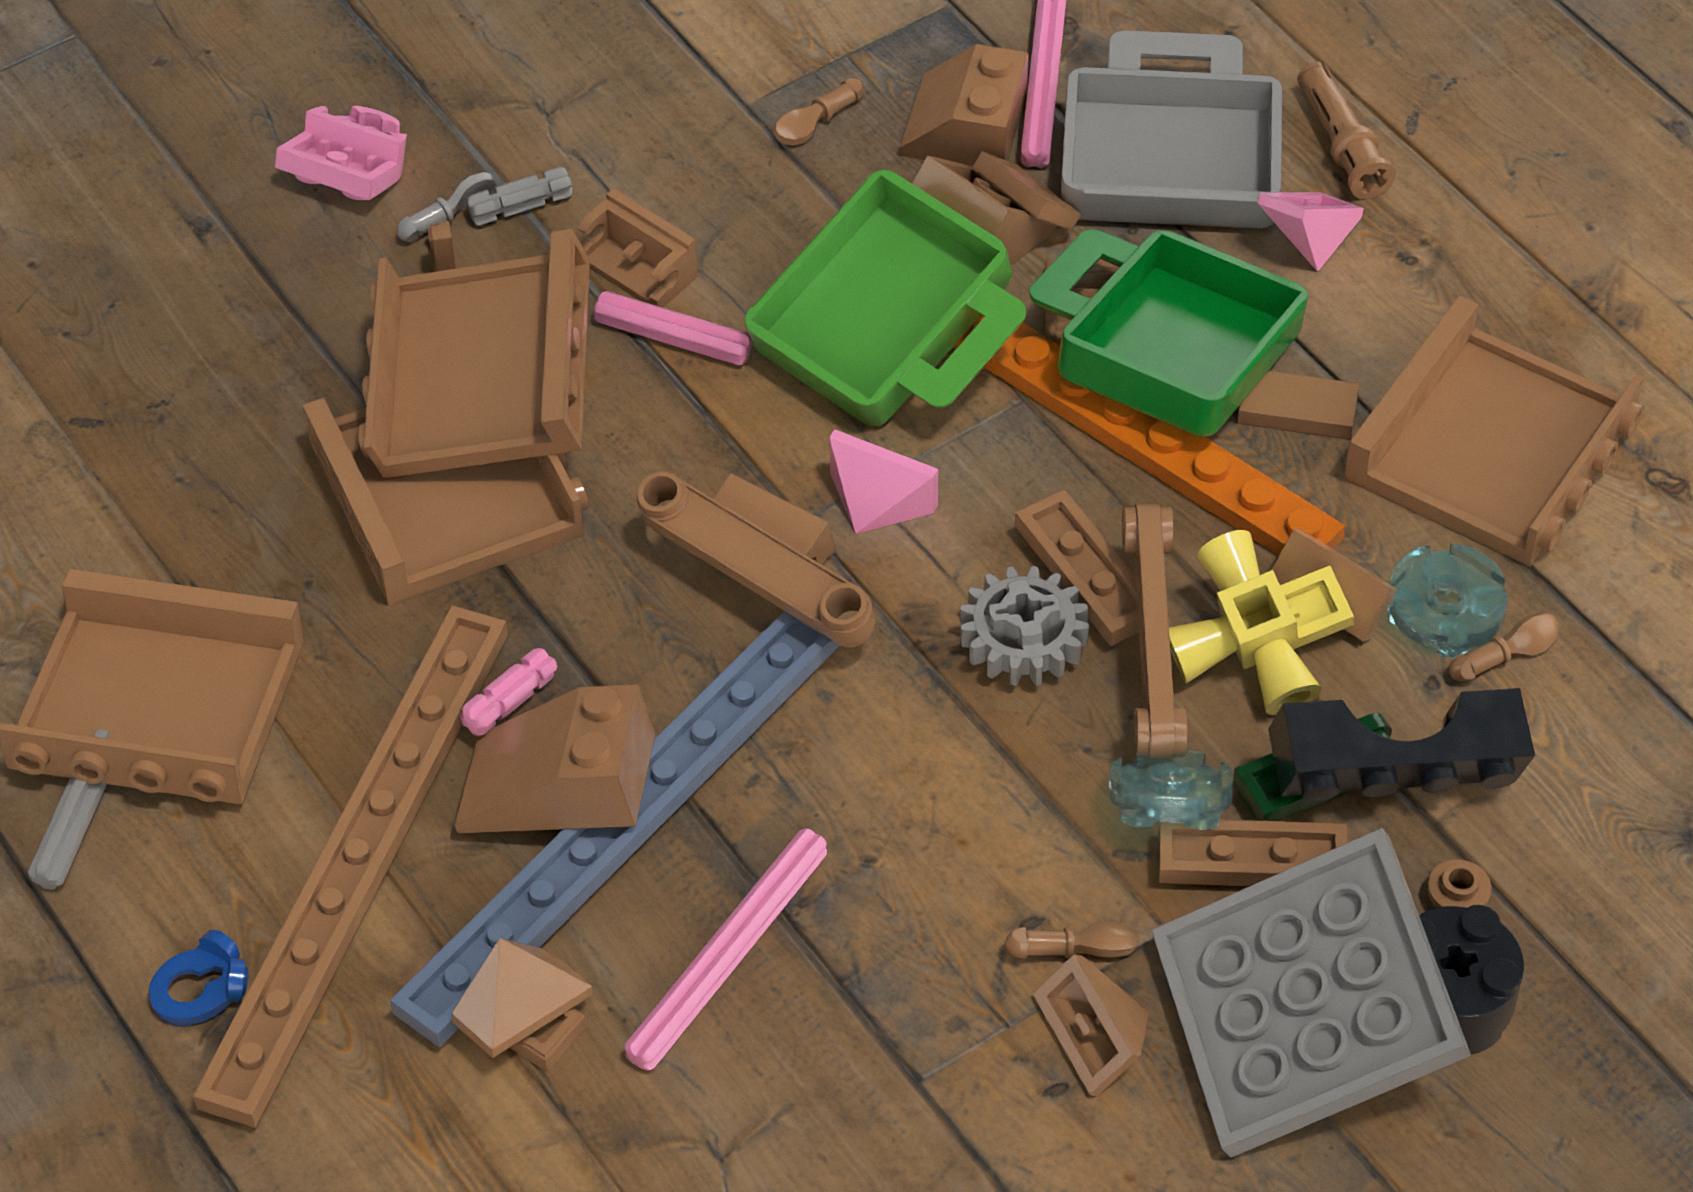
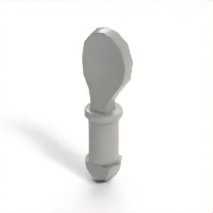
(412, 227)

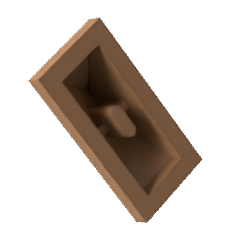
(517, 995)
(1093, 1022)

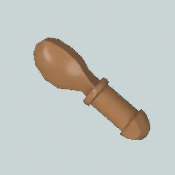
(800, 124)
(1528, 637)
(1099, 939)

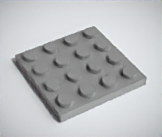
(1309, 993)

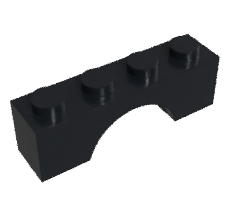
(1328, 751)

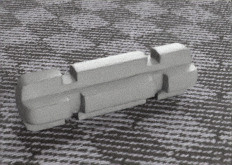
(519, 196)

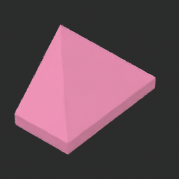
(1311, 221)
(880, 484)

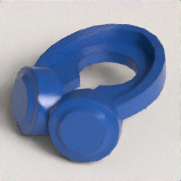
(214, 953)

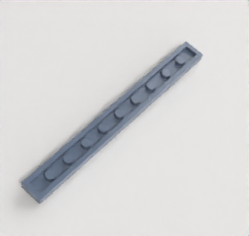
(584, 858)

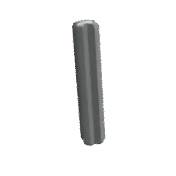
(66, 830)

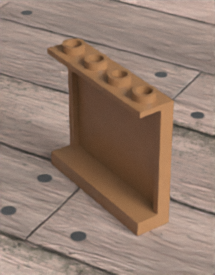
(477, 362)
(1490, 438)
(443, 522)
(173, 676)

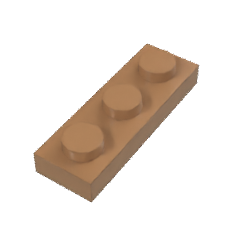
(1084, 559)
(1241, 850)

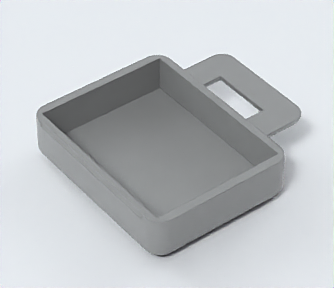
(1172, 140)

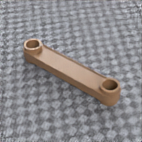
(756, 559)
(1158, 726)

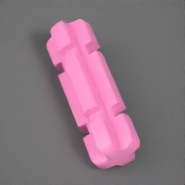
(508, 691)

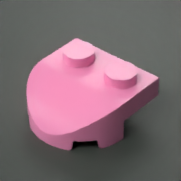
(349, 153)

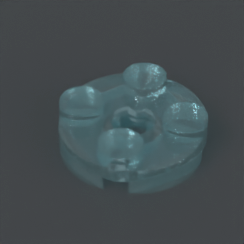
(1441, 625)
(1171, 791)

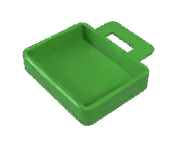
(886, 301)

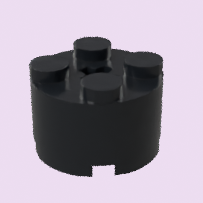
(1479, 968)

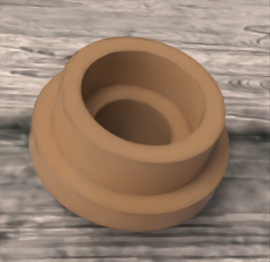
(1460, 872)

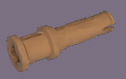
(1352, 144)

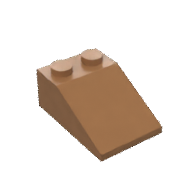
(562, 765)

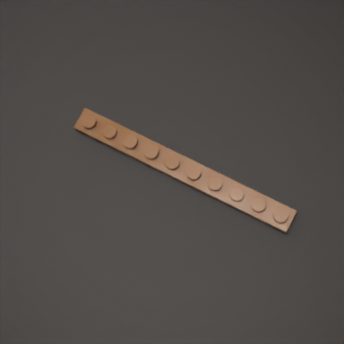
(349, 870)

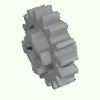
(1024, 625)

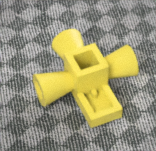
(1261, 621)

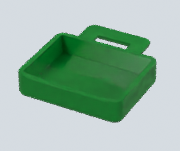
(1173, 327)

